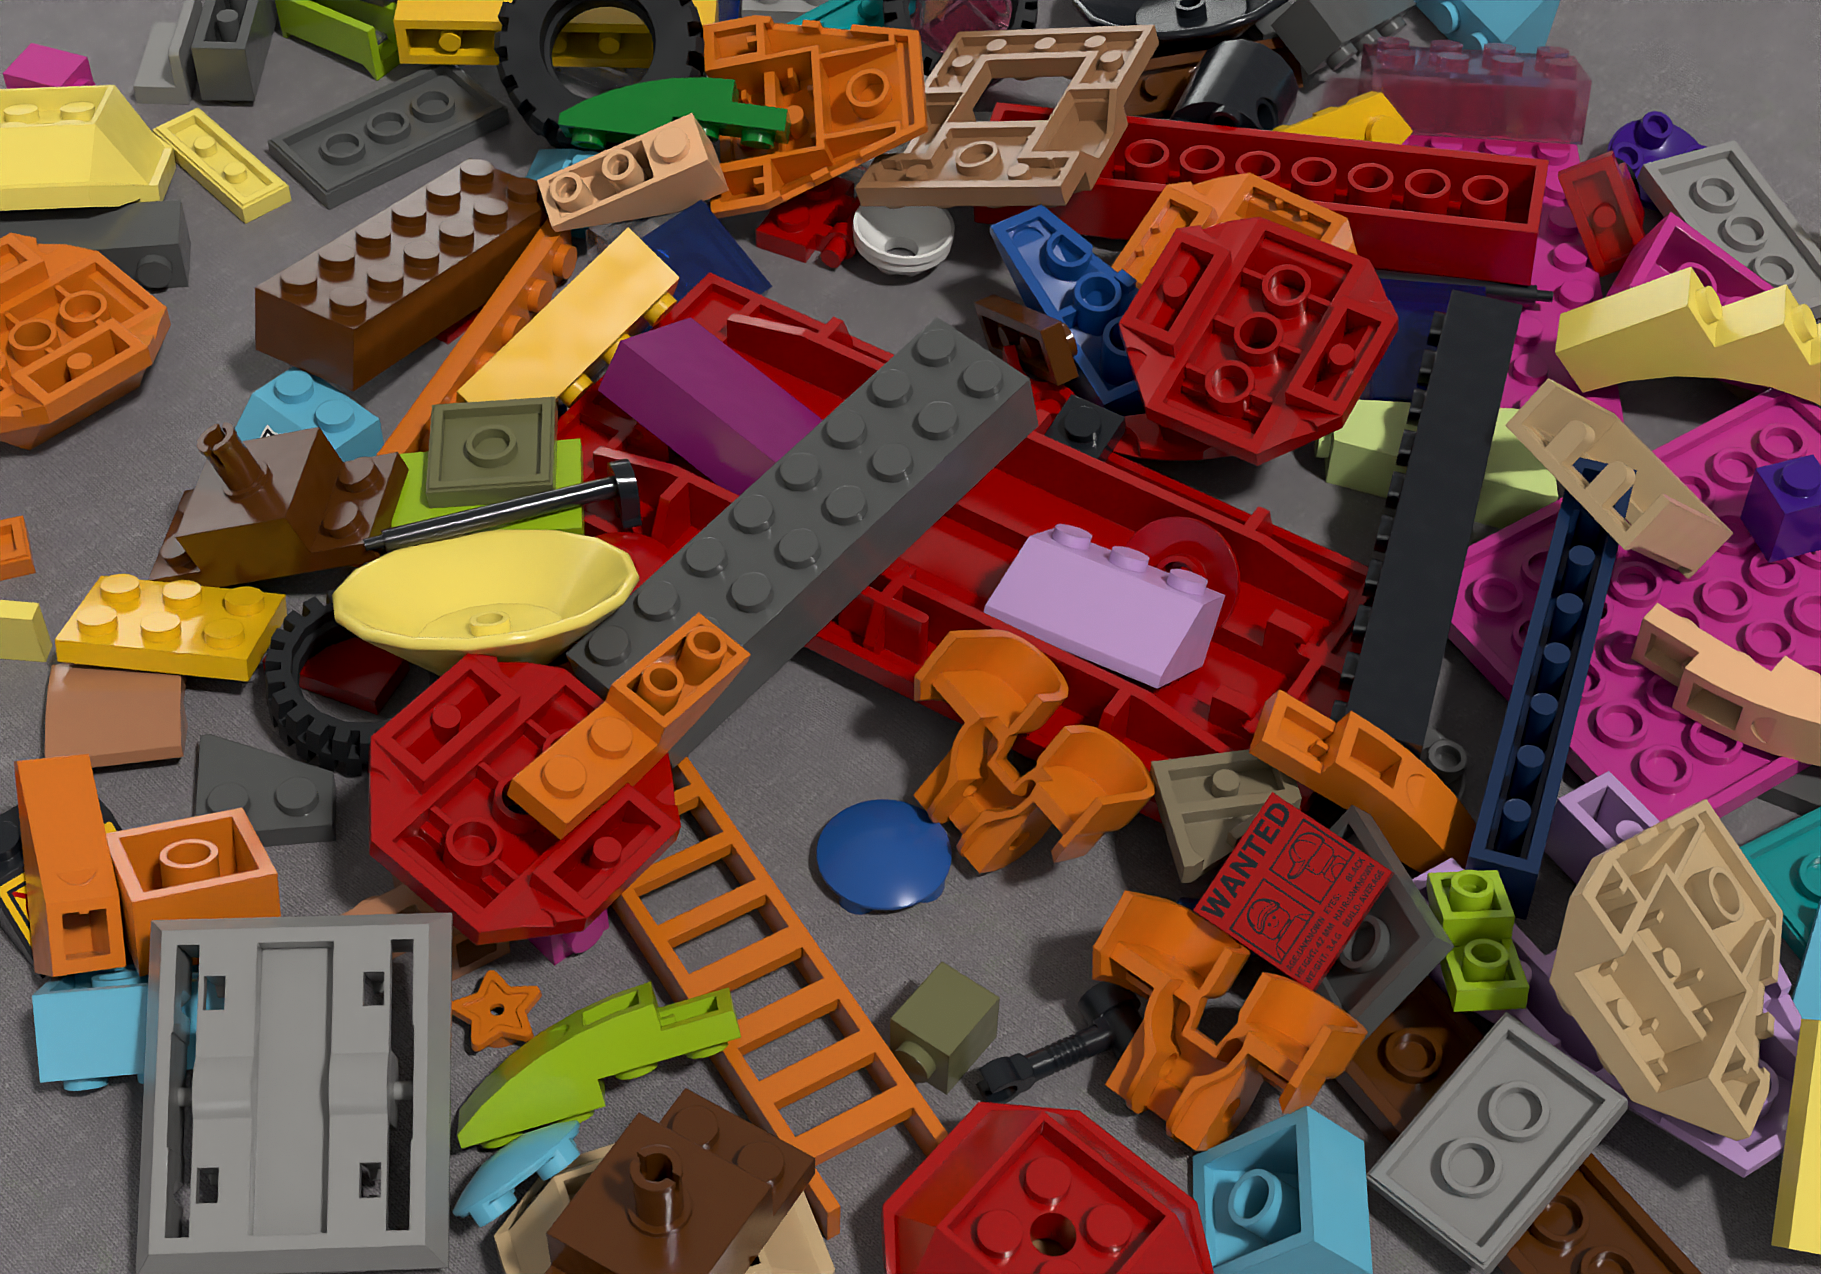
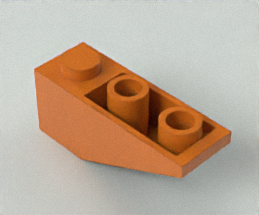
(67, 868)

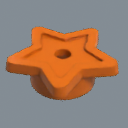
(501, 1029)

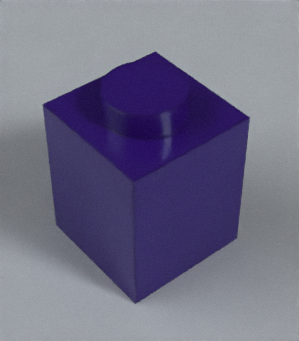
(1785, 508)

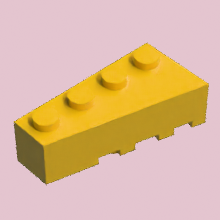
(580, 328)

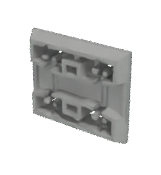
(294, 1095)

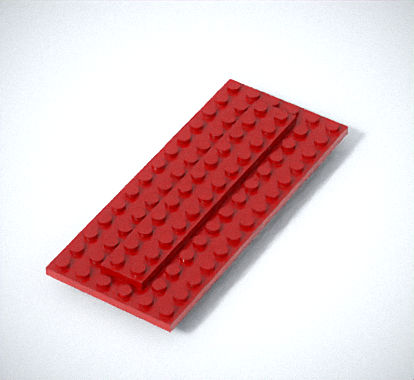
(1283, 634)

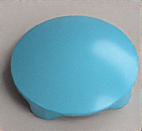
(539, 1151)

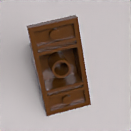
(277, 509)
(680, 1196)

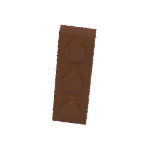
(1041, 342)

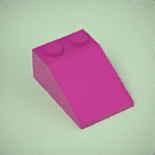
(1676, 246)

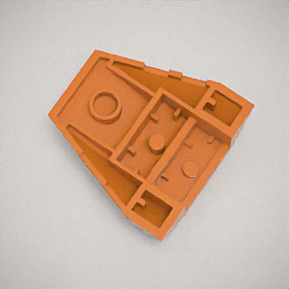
(844, 95)

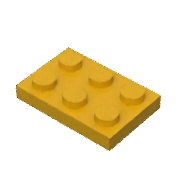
(172, 627)

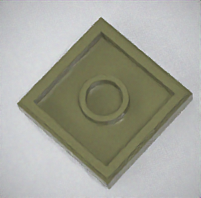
(491, 451)

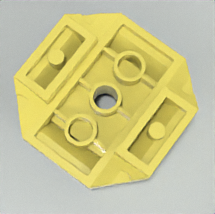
(78, 150)

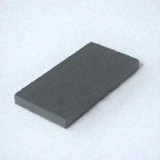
(387, 133)

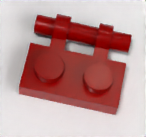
(807, 224)

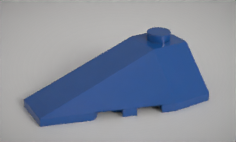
(1072, 284)

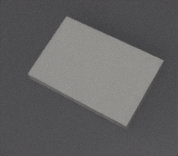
(1496, 1143)

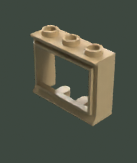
(1663, 512)

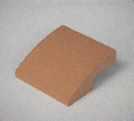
(114, 714)

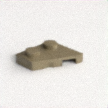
(1211, 803)

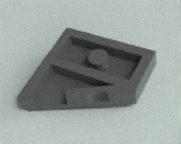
(280, 795)

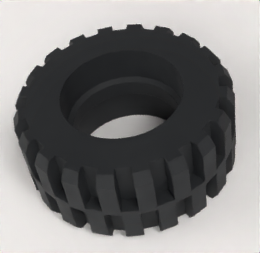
(528, 43)

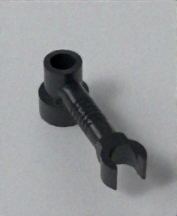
(1112, 1024)

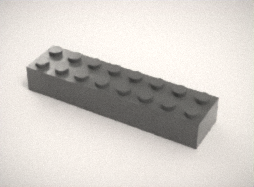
(825, 517)

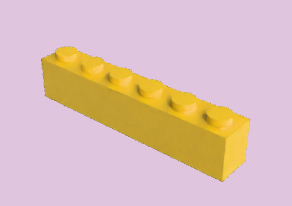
(465, 30)

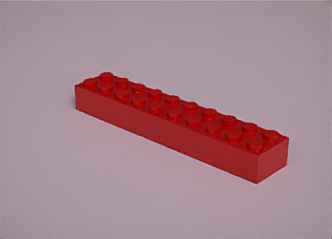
(1403, 202)

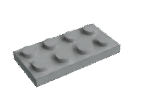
(1738, 211)

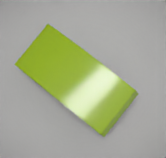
(1479, 920)

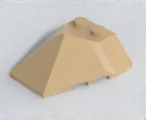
(1672, 968)

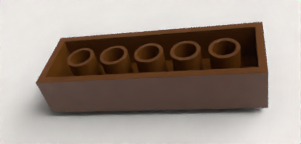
(399, 275)

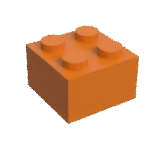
(190, 871)

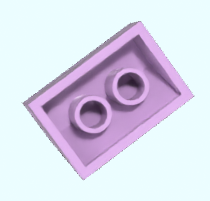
(1108, 606)

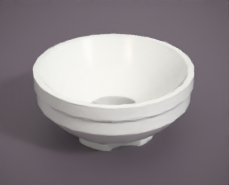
(920, 229)

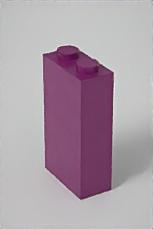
(706, 402)

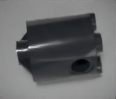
(1239, 87)

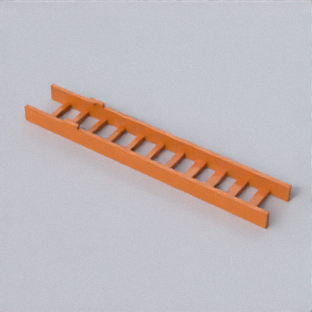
(823, 995)

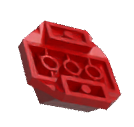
(1243, 287)
(444, 801)
(1033, 1176)

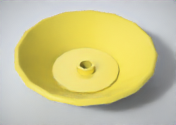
(486, 595)

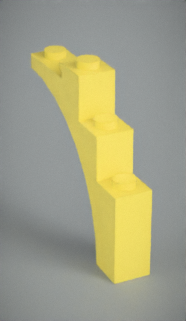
(1683, 331)

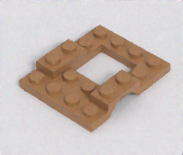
(1015, 160)

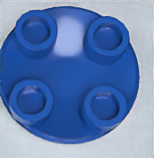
(883, 856)

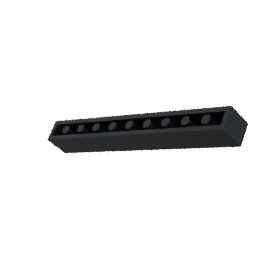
(1436, 509)

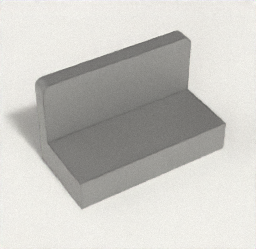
(167, 65)

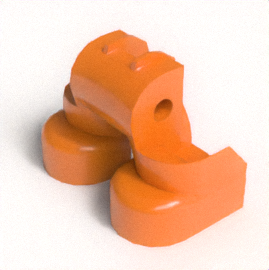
(1081, 780)
(1180, 1073)

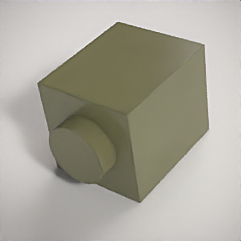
(943, 1028)

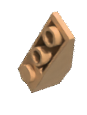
(636, 179)

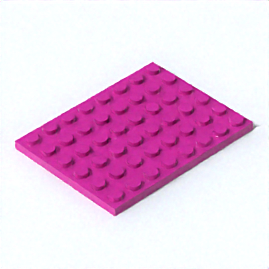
(1734, 596)

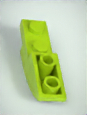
(564, 1066)

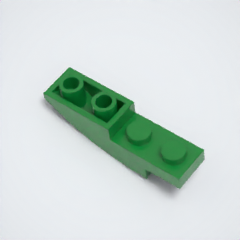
(651, 104)

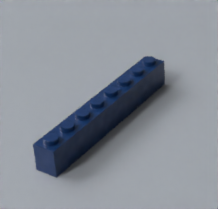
(1545, 698)

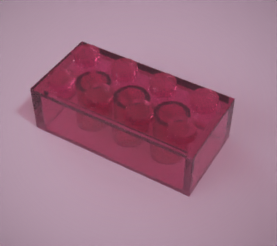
(1480, 91)

